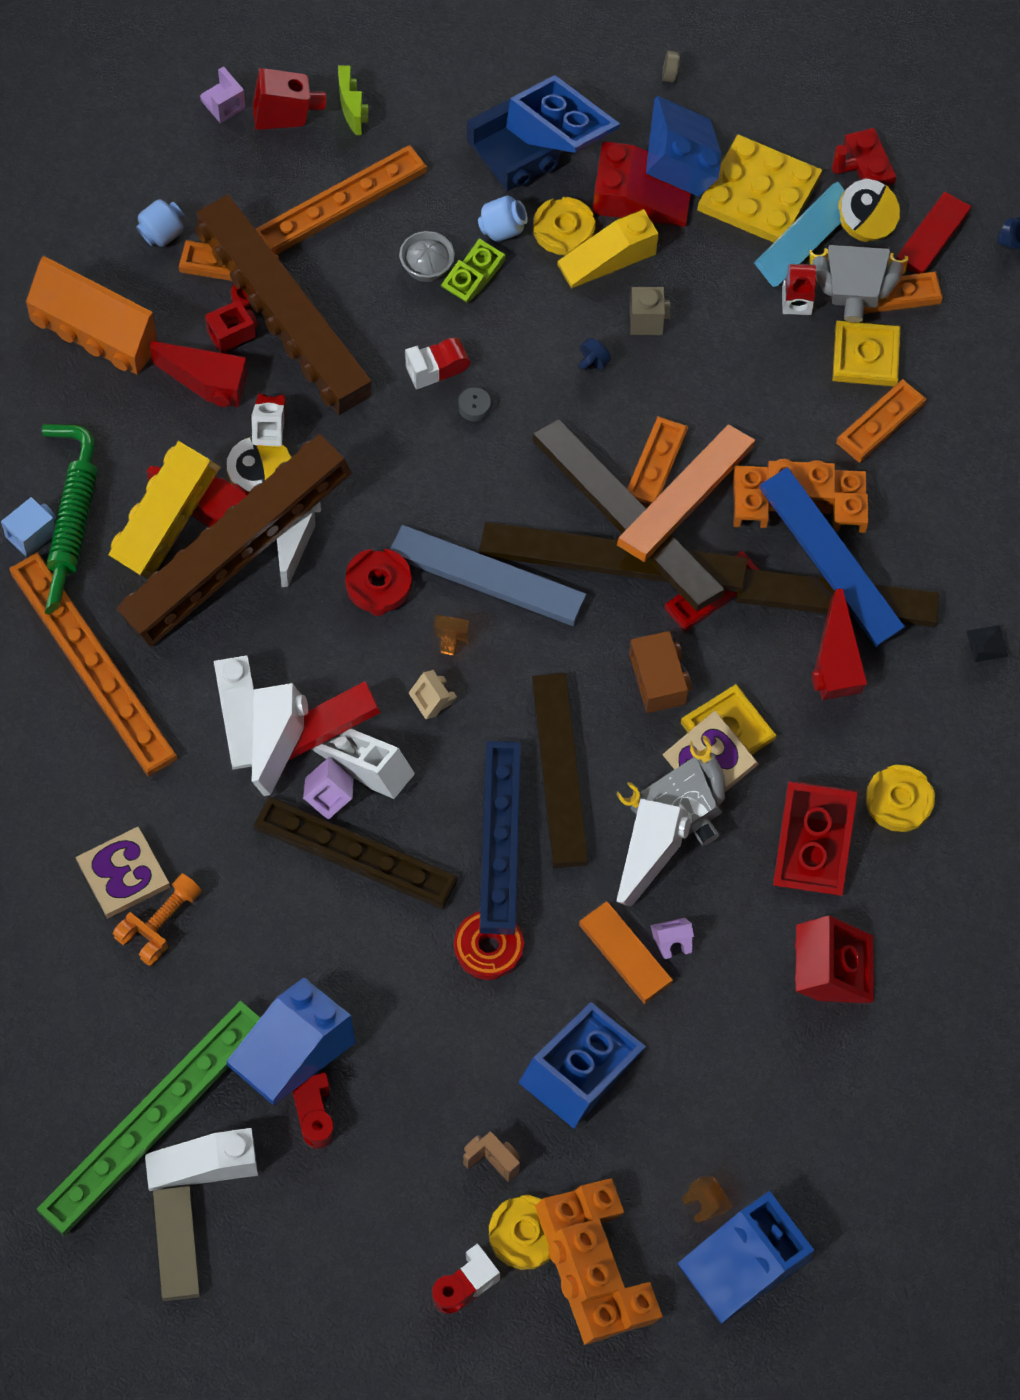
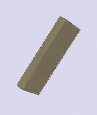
(176, 1243)

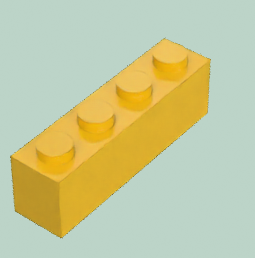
(163, 510)

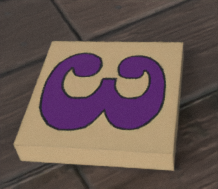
(725, 745)
(122, 872)

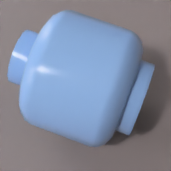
(502, 218)
(160, 223)

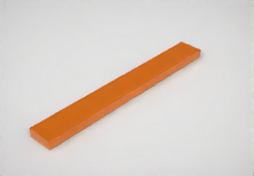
(95, 668)

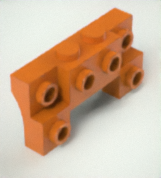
(825, 486)
(587, 1263)

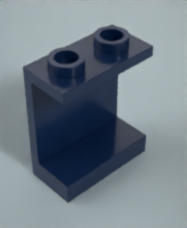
(506, 154)

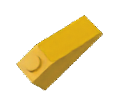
(611, 249)

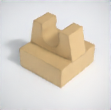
(431, 694)

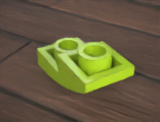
(351, 100)
(474, 272)

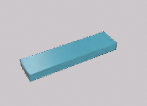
(801, 236)

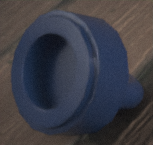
(1010, 233)
(594, 354)

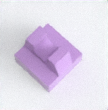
(673, 931)

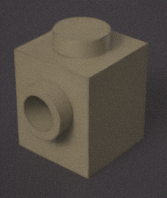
(648, 310)

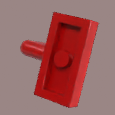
(866, 157)

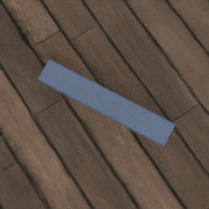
(489, 575)

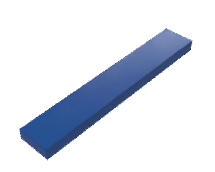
(831, 556)

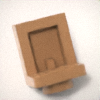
(500, 1155)

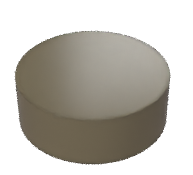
(670, 66)

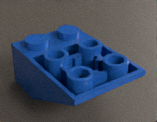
(746, 1257)

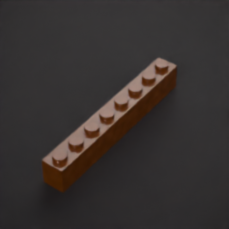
(283, 305)
(234, 540)

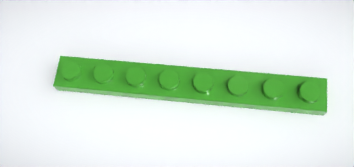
(147, 1122)

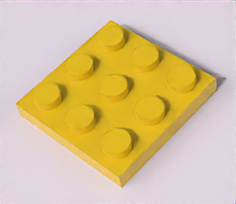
(759, 189)

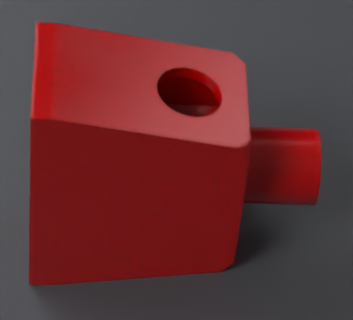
(284, 99)

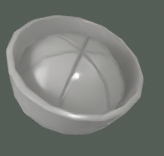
(426, 256)

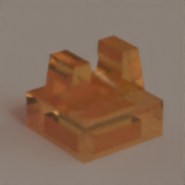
(451, 631)
(711, 1197)

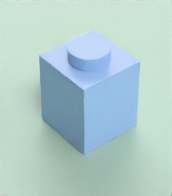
(29, 526)

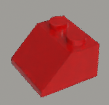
(834, 961)

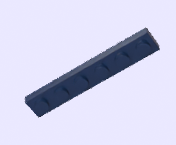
(500, 838)

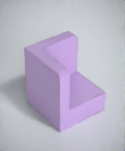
(225, 98)
(328, 788)

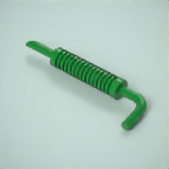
(72, 510)

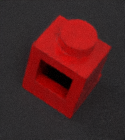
(230, 326)

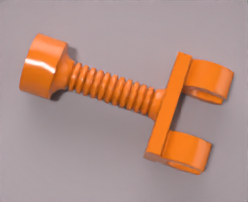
(184, 891)

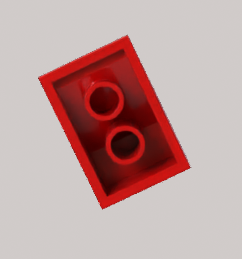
(626, 188)
(815, 838)

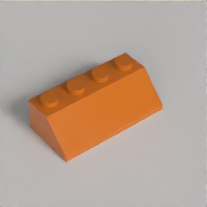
(91, 316)

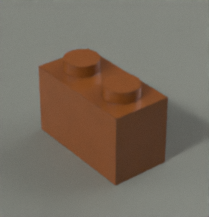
(659, 671)

